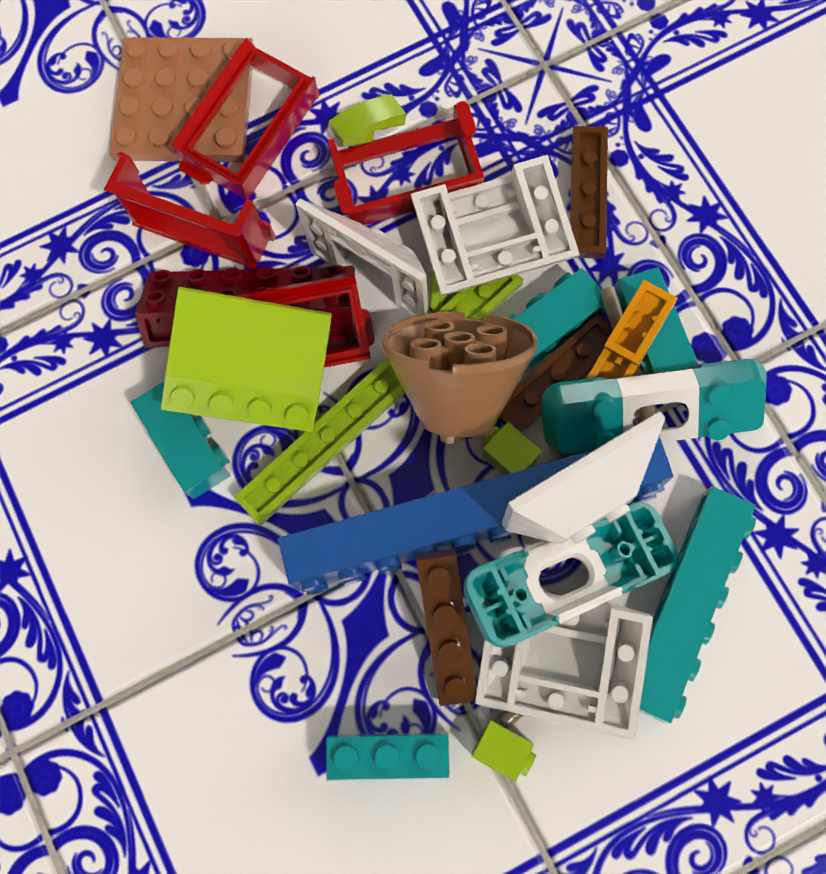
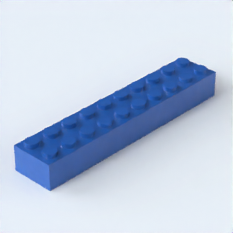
(425, 526)

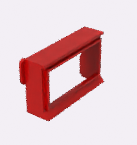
(460, 126)
(273, 139)
(235, 242)
(325, 288)

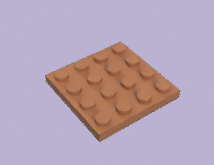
(161, 89)

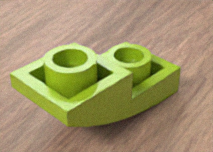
(359, 122)

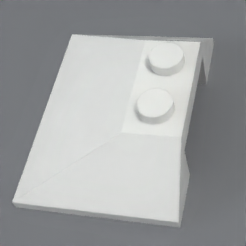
(495, 227)
(336, 237)
(586, 490)
(575, 672)

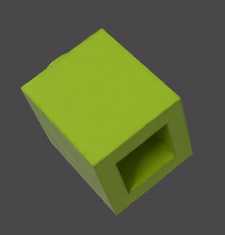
(509, 450)
(504, 751)

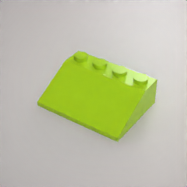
(245, 360)

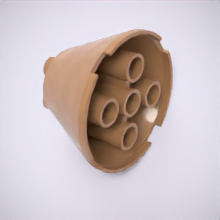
(459, 368)

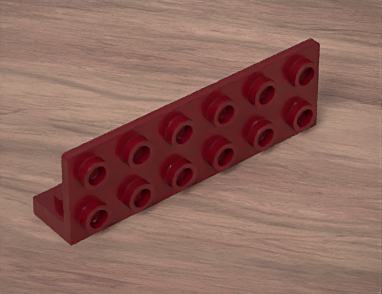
(159, 296)

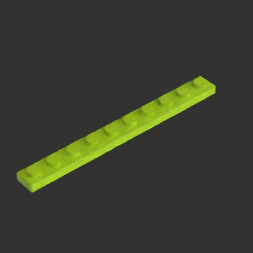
(352, 416)

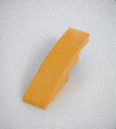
(634, 333)

